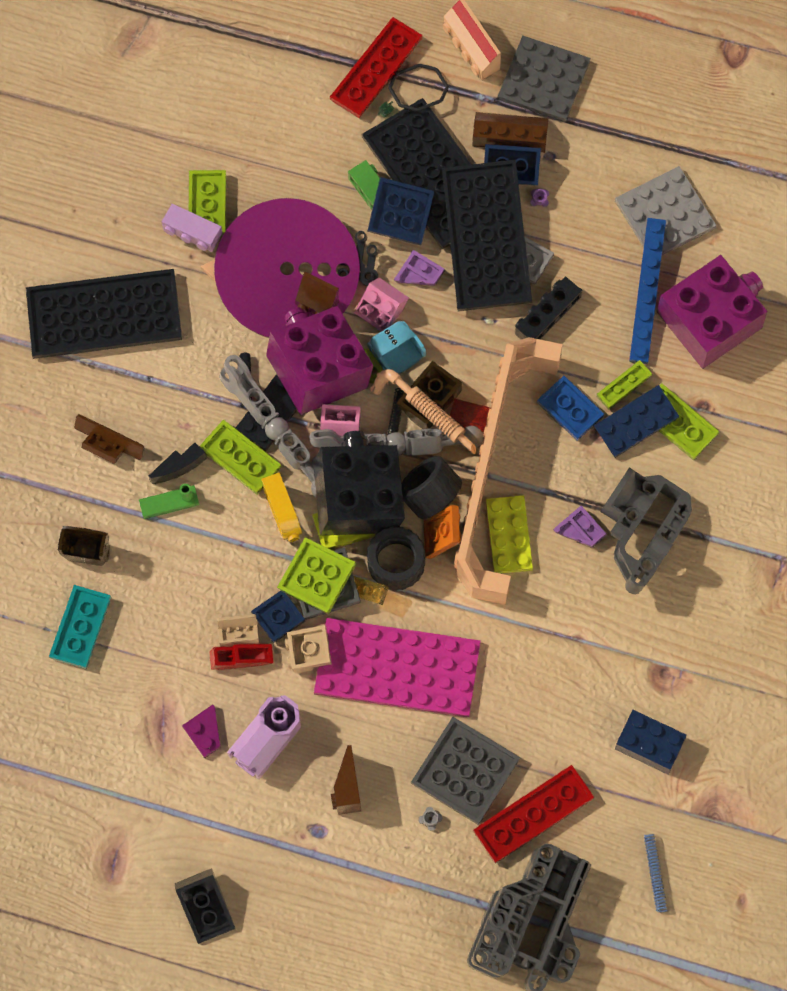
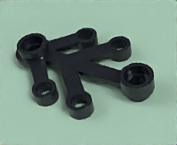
(370, 264)

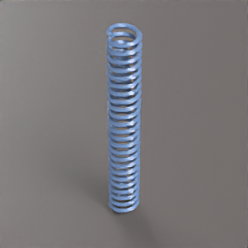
(652, 873)

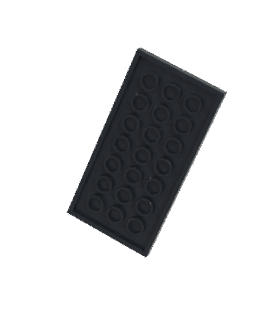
(413, 152)
(486, 235)
(103, 313)

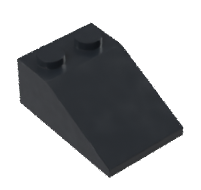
(204, 905)

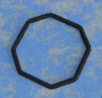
(425, 106)

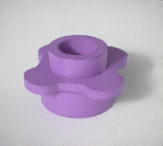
(539, 193)

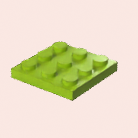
(316, 575)

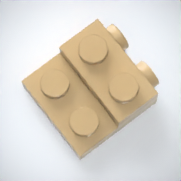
(308, 649)

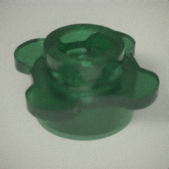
(385, 109)

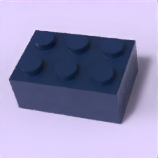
(650, 742)

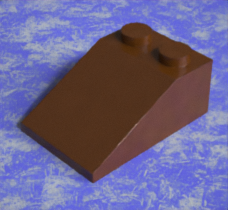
(316, 295)
(346, 791)

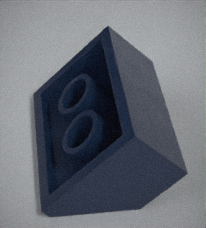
(526, 161)

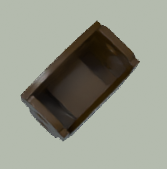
(84, 545)

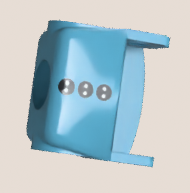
(397, 347)

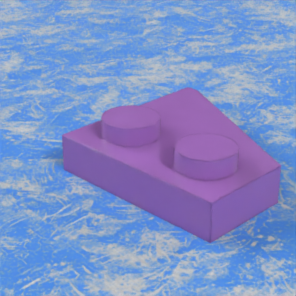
(419, 271)
(581, 528)

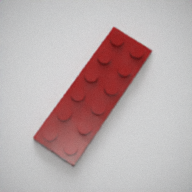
(376, 67)
(533, 814)

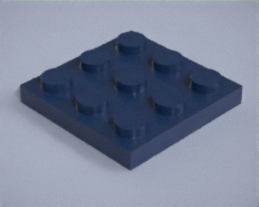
(400, 211)

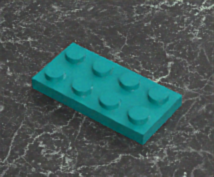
(80, 626)

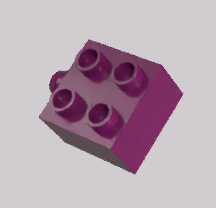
(713, 310)
(318, 358)

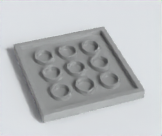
(669, 199)

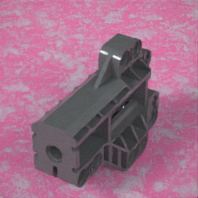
(529, 890)

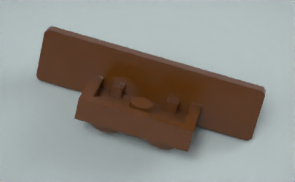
(106, 442)

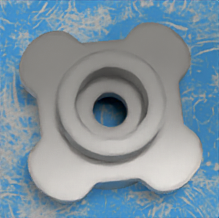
(425, 818)

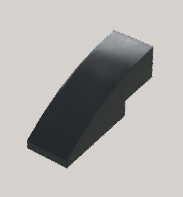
(178, 464)

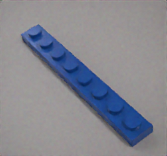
(647, 290)

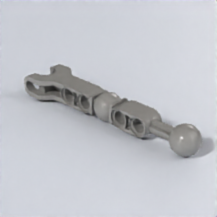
(276, 428)
(413, 442)

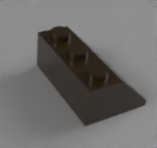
(438, 386)

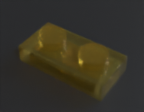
(371, 590)

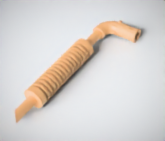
(425, 406)

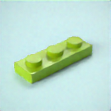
(624, 384)

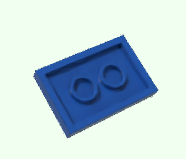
(570, 408)

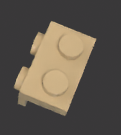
(238, 630)

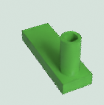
(169, 501)

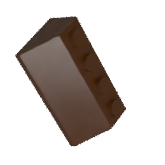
(509, 130)

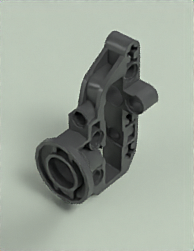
(633, 501)

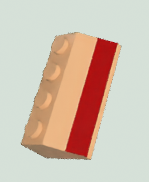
(472, 40)

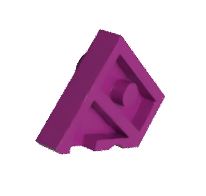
(204, 731)

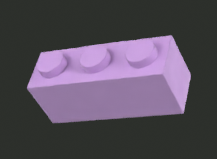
(191, 228)

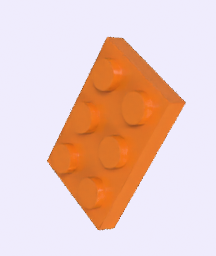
(442, 531)

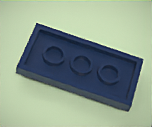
(636, 421)

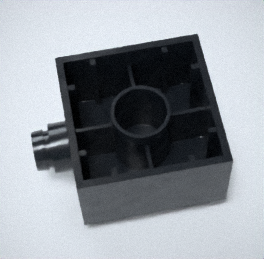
(358, 487)

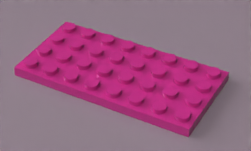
(399, 667)

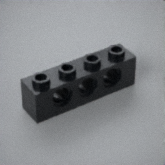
(564, 288)

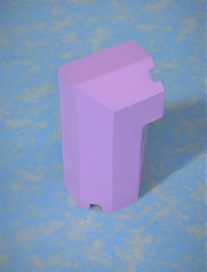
(266, 735)

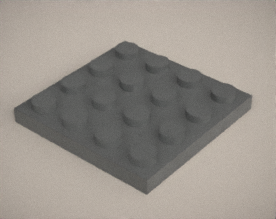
(544, 78)
(465, 770)

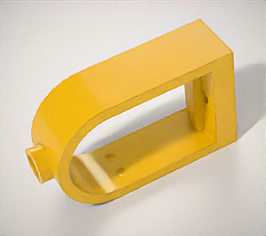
(281, 507)

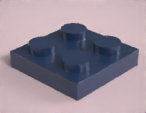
(278, 616)

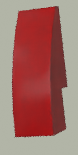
(241, 656)

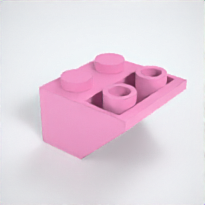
(381, 304)
(340, 418)

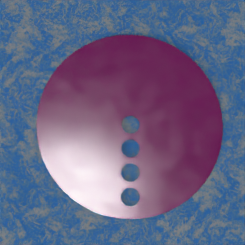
(262, 241)

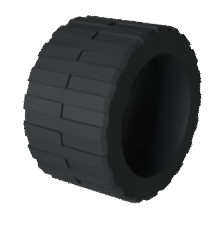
(430, 487)
(391, 536)

